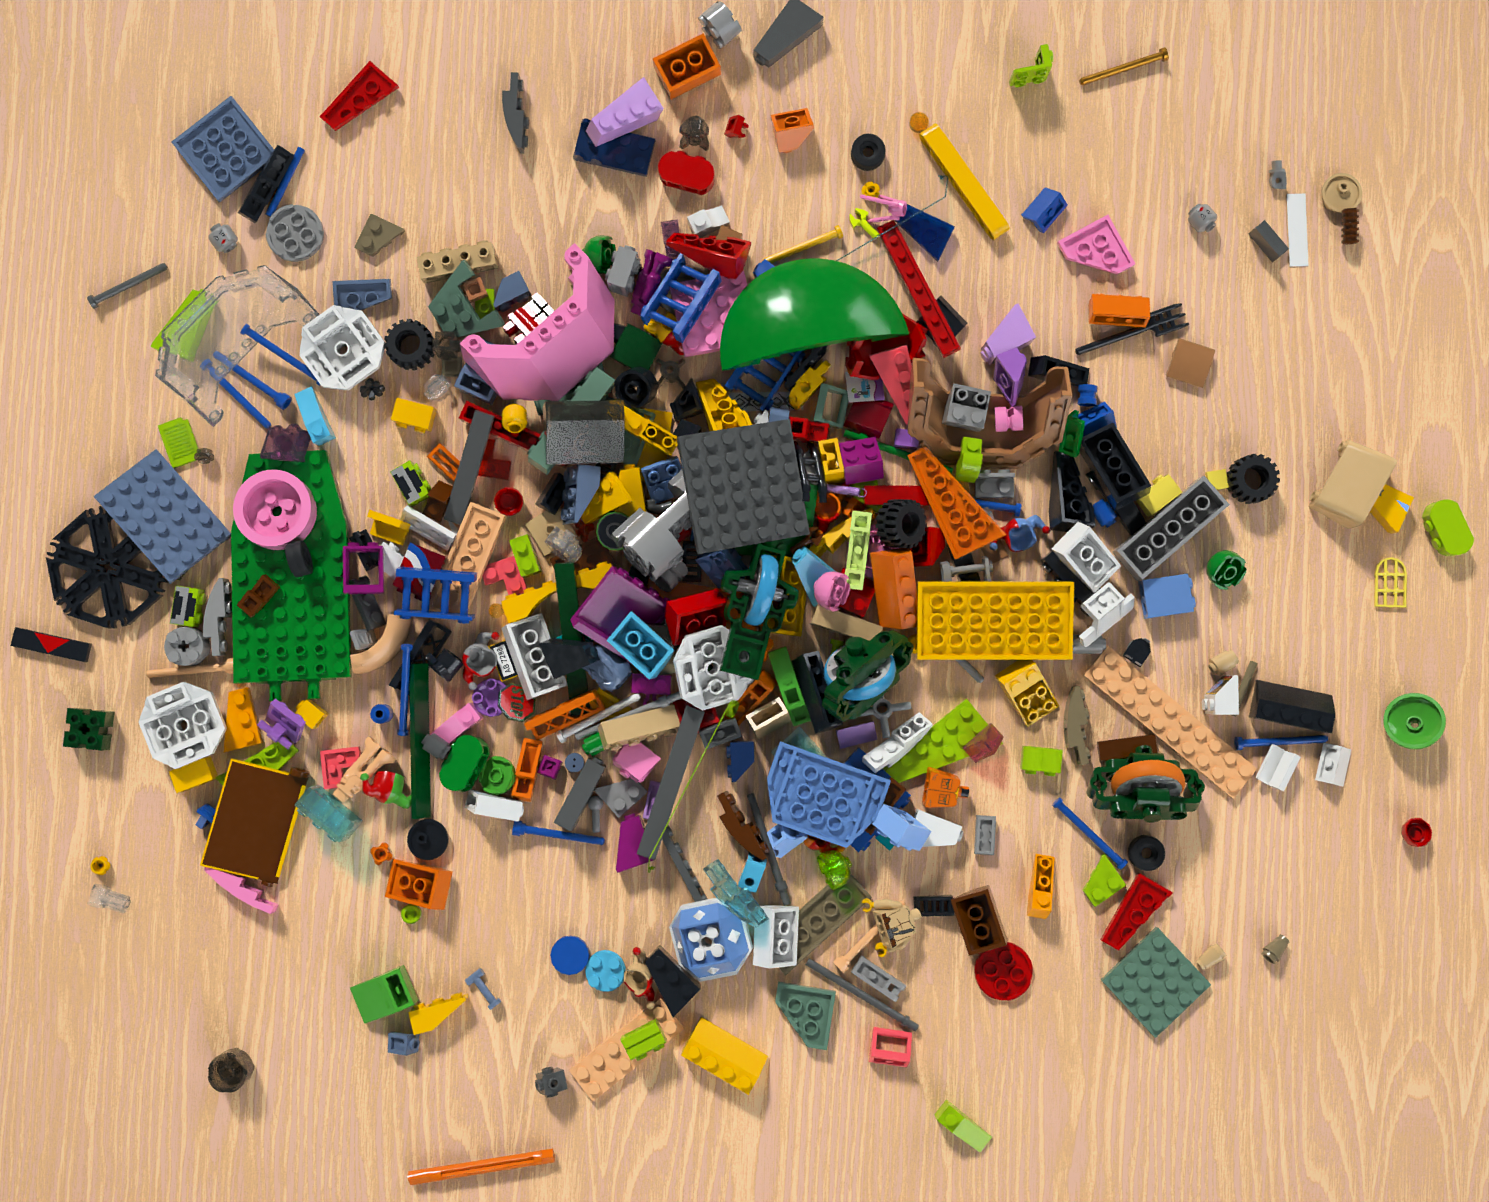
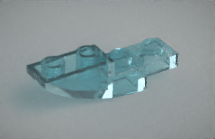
(736, 900)

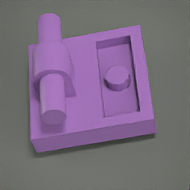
(283, 724)

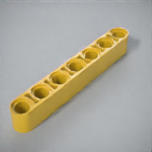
(964, 181)

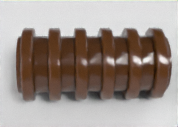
(1350, 226)

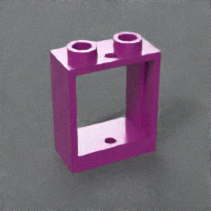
(372, 547)

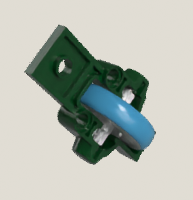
(754, 609)

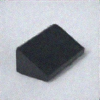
(551, 497)

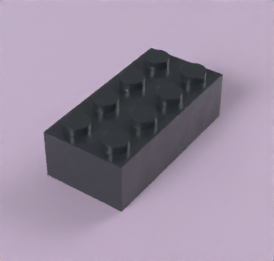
(1114, 466)

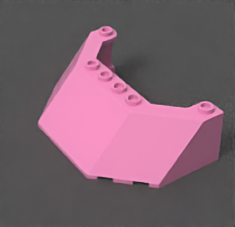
(558, 349)

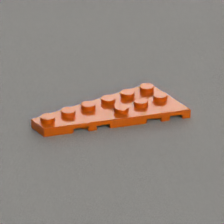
(957, 513)

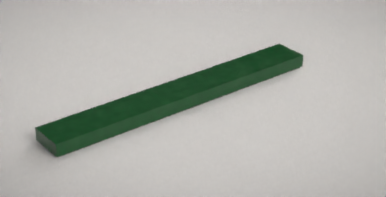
(568, 605)
(418, 730)

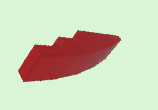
(882, 493)

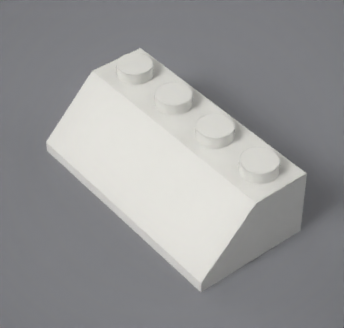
(532, 669)

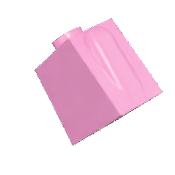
(635, 761)

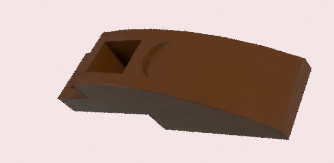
(745, 835)

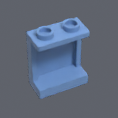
(1166, 596)

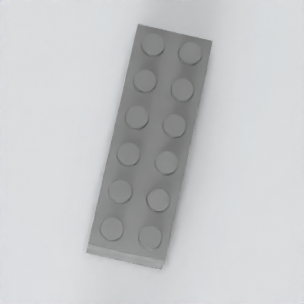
(1170, 528)

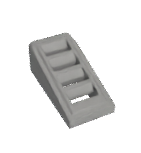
(363, 639)

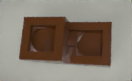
(258, 597)

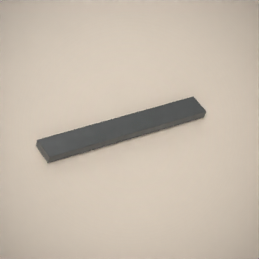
(670, 781)

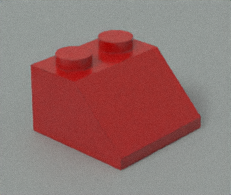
(859, 600)

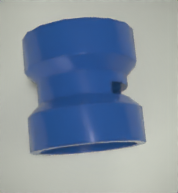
(1087, 395)

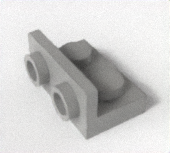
(995, 484)

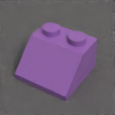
(1010, 373)

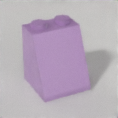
(1011, 333)

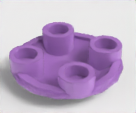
(486, 697)

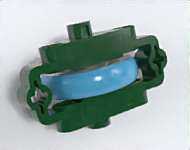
(863, 672)

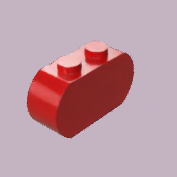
(686, 172)

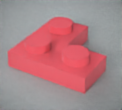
(508, 571)
(333, 763)

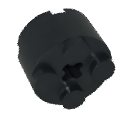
(632, 378)

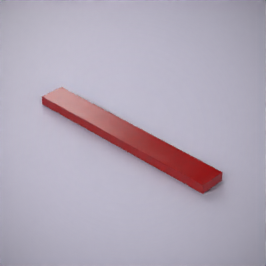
(919, 289)

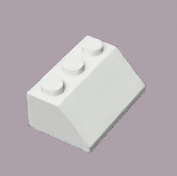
(777, 937)

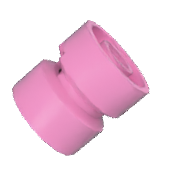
(1008, 418)

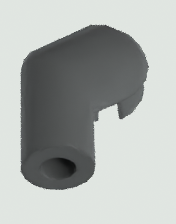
(656, 509)

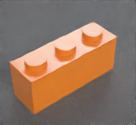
(1119, 310)

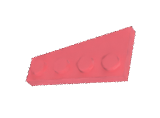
(895, 371)

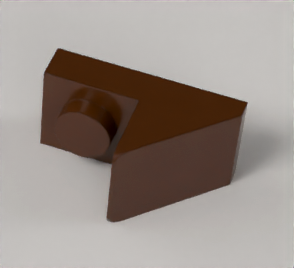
(438, 501)

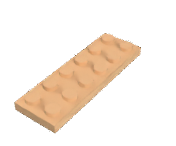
(470, 553)
(610, 1060)

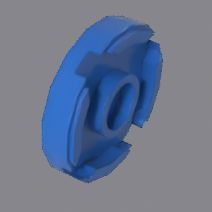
(569, 955)

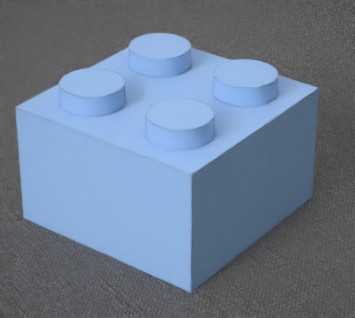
(901, 828)

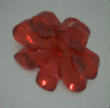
(583, 529)

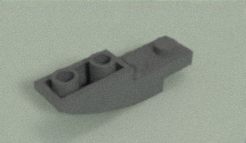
(513, 113)

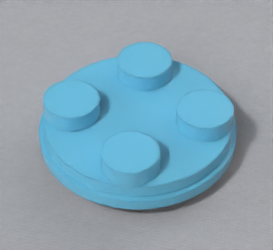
(605, 970)

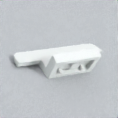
(1106, 609)

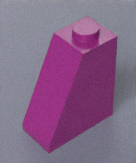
(629, 840)

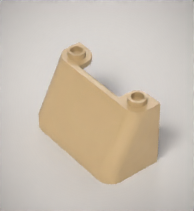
(1353, 484)

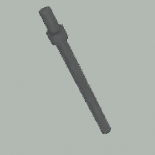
(780, 885)

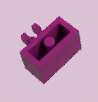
(658, 685)

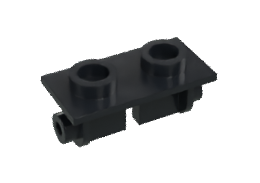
(369, 560)

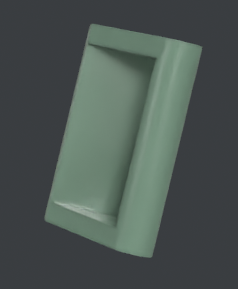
(821, 403)

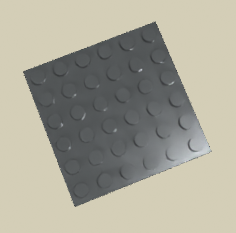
(743, 486)

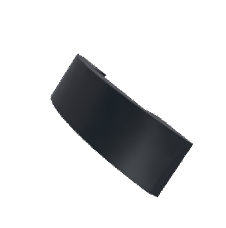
(1129, 514)

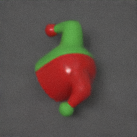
(386, 788)

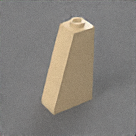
(844, 623)

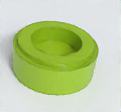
(411, 913)

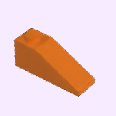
(754, 695)

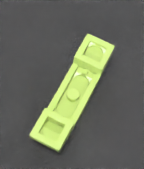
(858, 549)

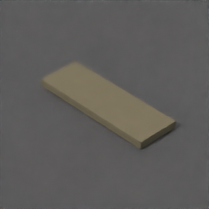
(826, 914)

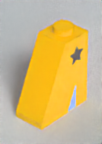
(1391, 508)

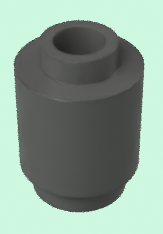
(436, 746)

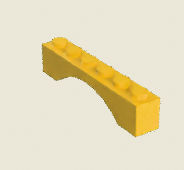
(523, 605)

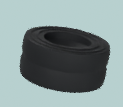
(868, 141)
(299, 558)
(1156, 858)

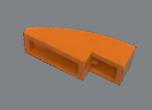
(527, 770)

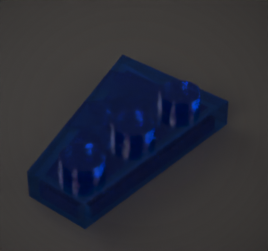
(927, 231)

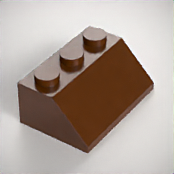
(979, 920)

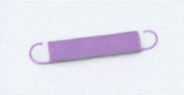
(853, 491)

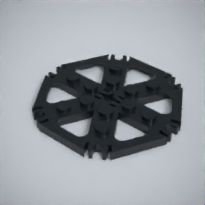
(93, 580)

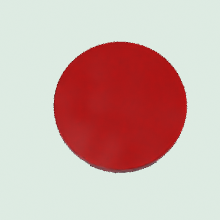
(1004, 972)

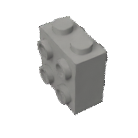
(625, 266)

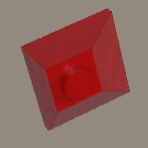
(929, 548)

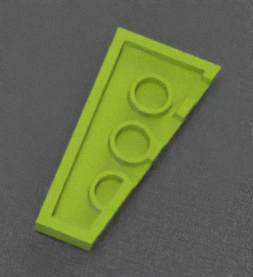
(273, 756)

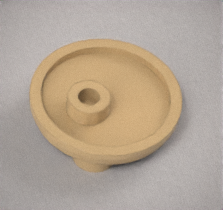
(1341, 192)

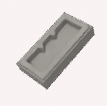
(984, 835)

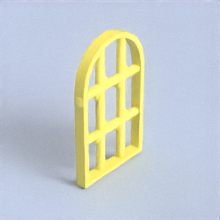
(1396, 590)

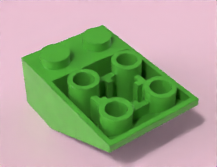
(384, 994)

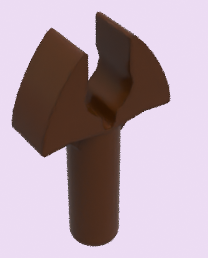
(807, 540)

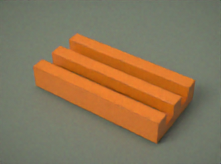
(435, 451)

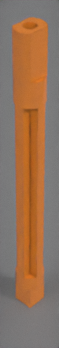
(481, 1166)

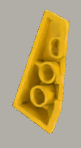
(719, 408)

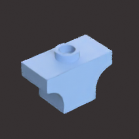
(784, 839)

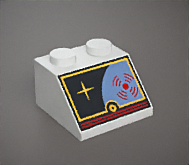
(1222, 697)

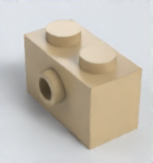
(768, 718)

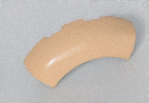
(386, 647)

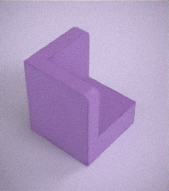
(904, 440)

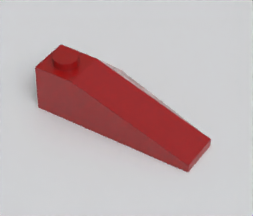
(724, 256)

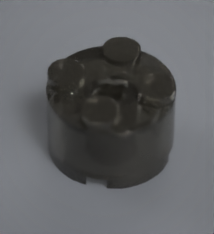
(238, 1062)

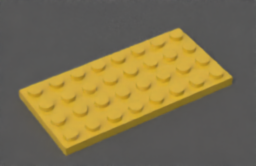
(995, 620)

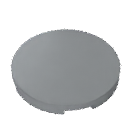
(294, 233)

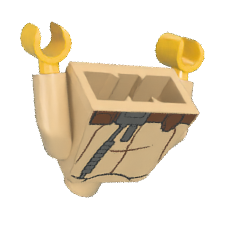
(894, 924)

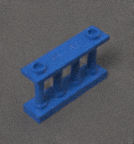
(690, 312)
(735, 381)
(446, 578)

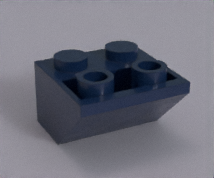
(741, 758)

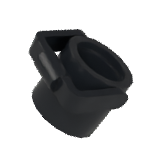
(445, 664)

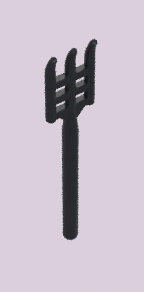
(1152, 325)

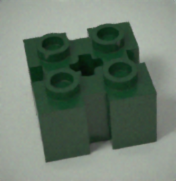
(82, 719)

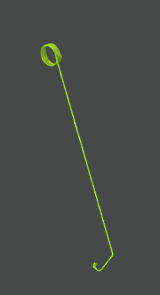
(731, 713)

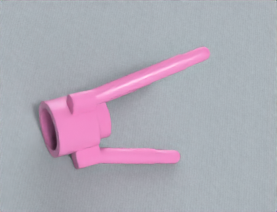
(896, 207)

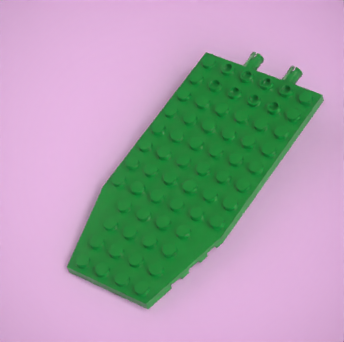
(307, 621)

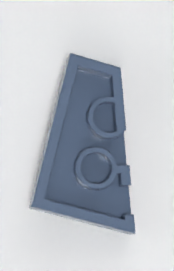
(361, 293)

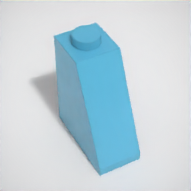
(809, 569)

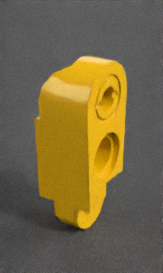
(808, 385)

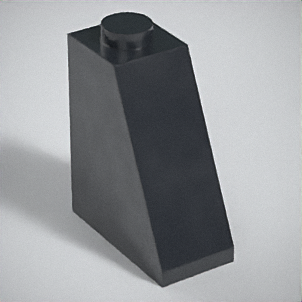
(568, 655)

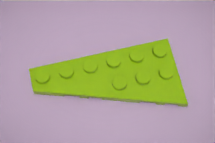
(941, 744)

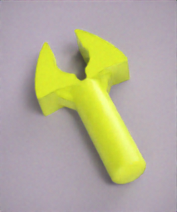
(862, 222)

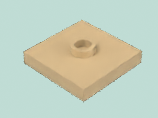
(543, 525)

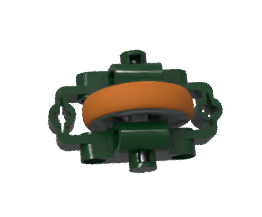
(1146, 787)

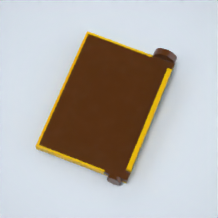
(254, 821)

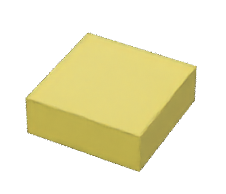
(1218, 479)

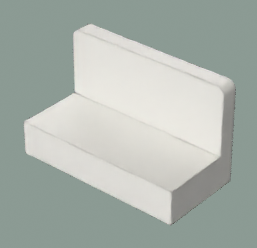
(1333, 764)
(1277, 767)

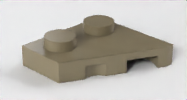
(376, 235)

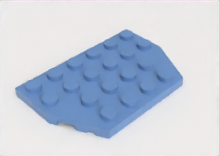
(823, 795)

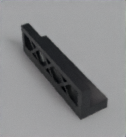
(418, 646)

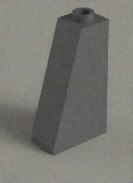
(788, 30)
(580, 794)

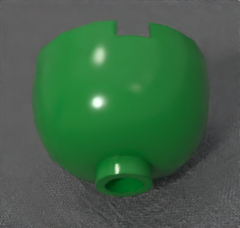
(600, 252)
(1226, 569)

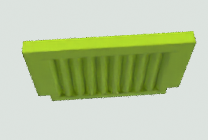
(178, 441)

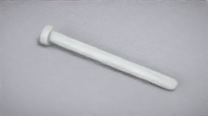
(562, 735)

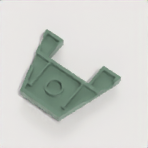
(454, 310)

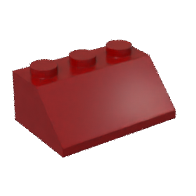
(694, 614)

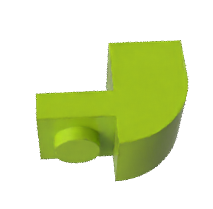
(970, 460)

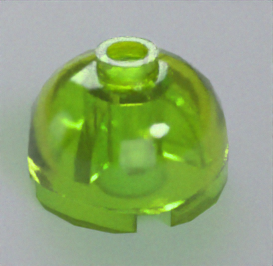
(835, 868)

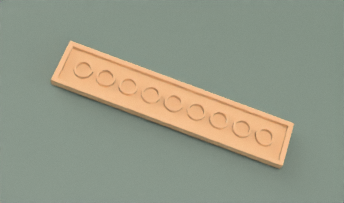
(1170, 722)

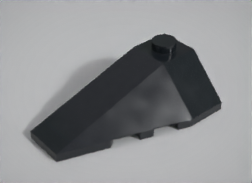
(1067, 496)

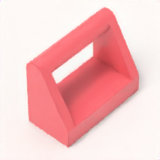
(890, 1057)

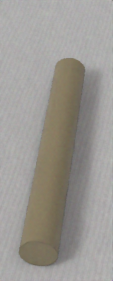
(1246, 681)

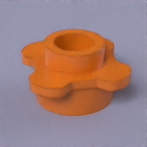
(375, 851)

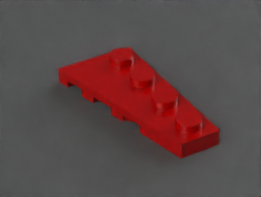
(359, 95)
(1136, 907)

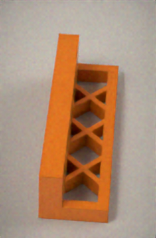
(560, 710)

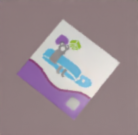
(864, 389)

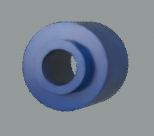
(1104, 513)
(387, 713)

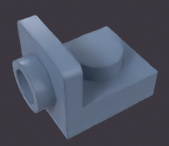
(403, 1043)

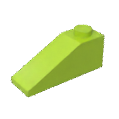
(962, 1126)

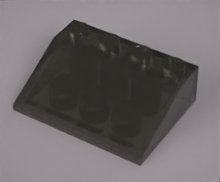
(584, 431)

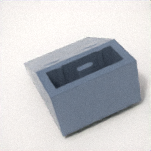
(473, 385)
(579, 489)

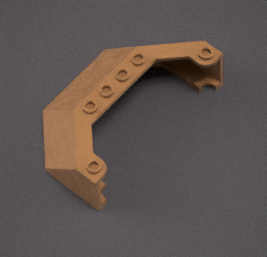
(1043, 420)

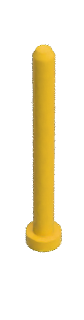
(805, 245)

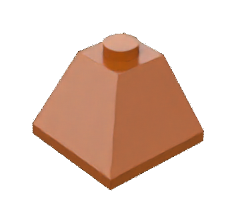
(791, 129)

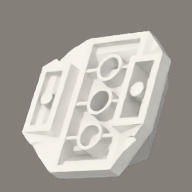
(697, 684)
(163, 719)

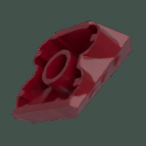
(869, 417)

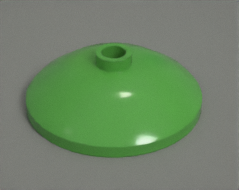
(1414, 709)

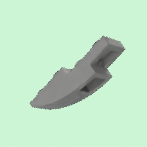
(217, 608)

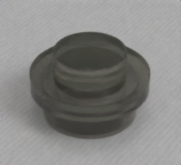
(204, 455)

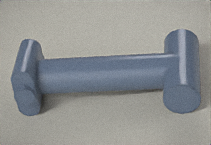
(475, 978)

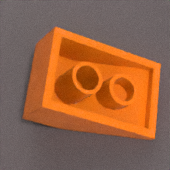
(418, 884)

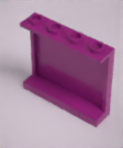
(612, 602)

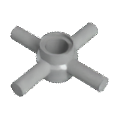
(883, 717)

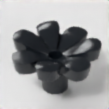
(371, 389)

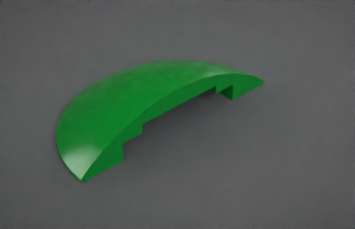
(806, 308)

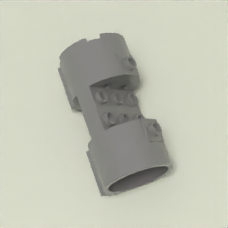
(652, 541)

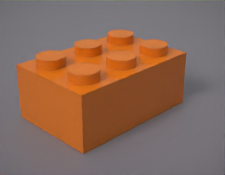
(687, 66)

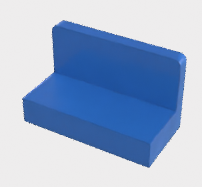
(1045, 209)
(1097, 418)

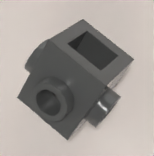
(550, 1081)

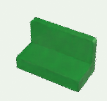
(1072, 435)

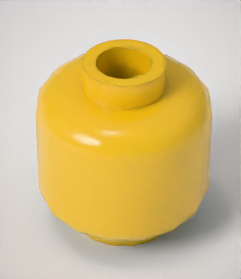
(514, 418)

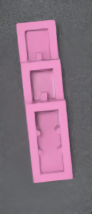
(236, 886)

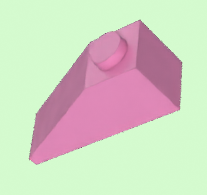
(459, 723)

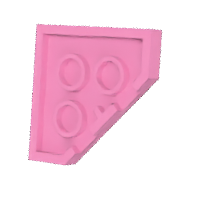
(1097, 247)

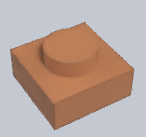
(475, 289)

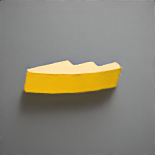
(835, 537)

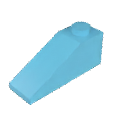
(314, 417)

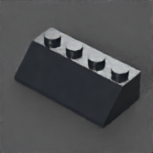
(1292, 706)

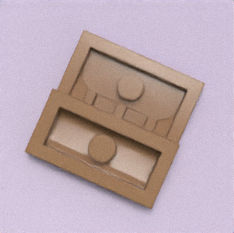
(1190, 362)

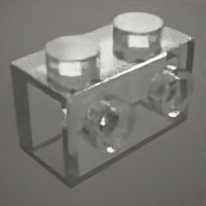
(564, 545)

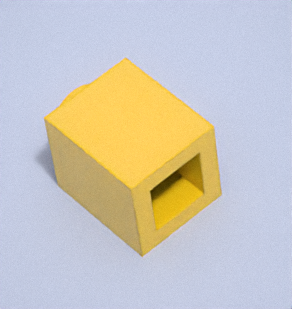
(311, 713)

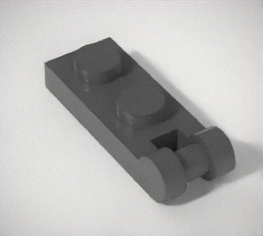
(368, 606)

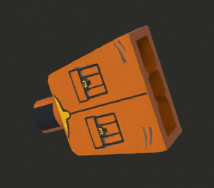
(942, 789)

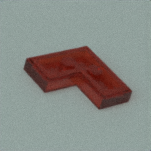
(494, 467)

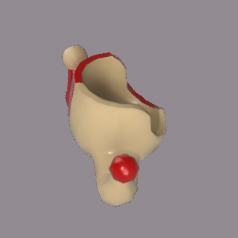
(639, 979)

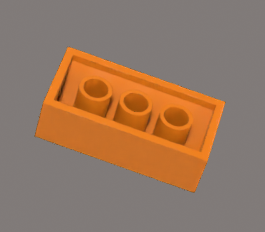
(895, 588)

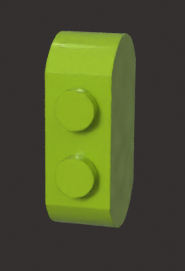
(1447, 528)

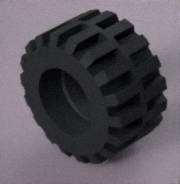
(398, 334)
(1266, 471)
(901, 523)

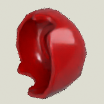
(508, 501)
(1416, 832)

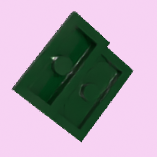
(636, 348)

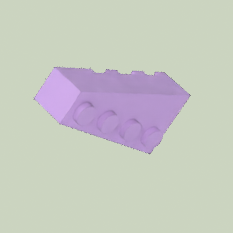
(625, 114)

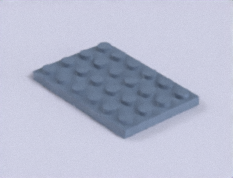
(163, 516)

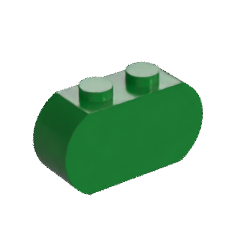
(464, 763)

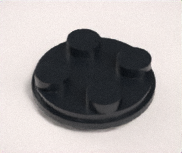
(427, 839)

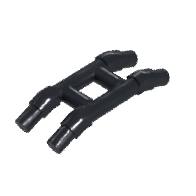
(807, 478)

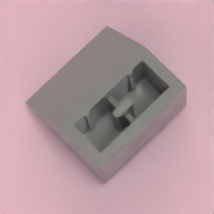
(966, 408)

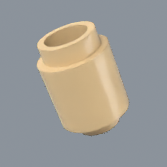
(1223, 662)

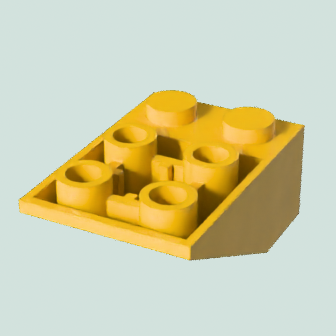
(1027, 691)

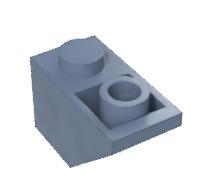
(511, 290)

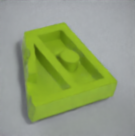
(1103, 882)

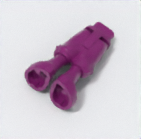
(648, 281)

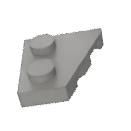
(621, 795)

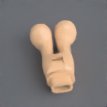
(351, 781)

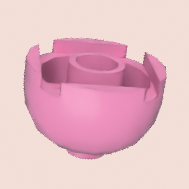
(831, 590)

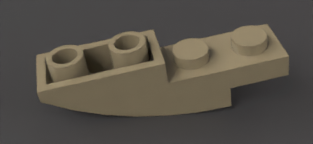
(1074, 717)

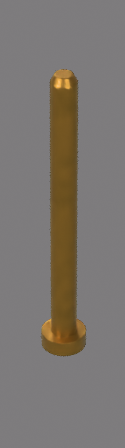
(1161, 55)

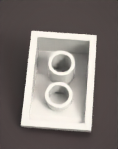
(1086, 556)

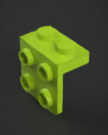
(1037, 73)

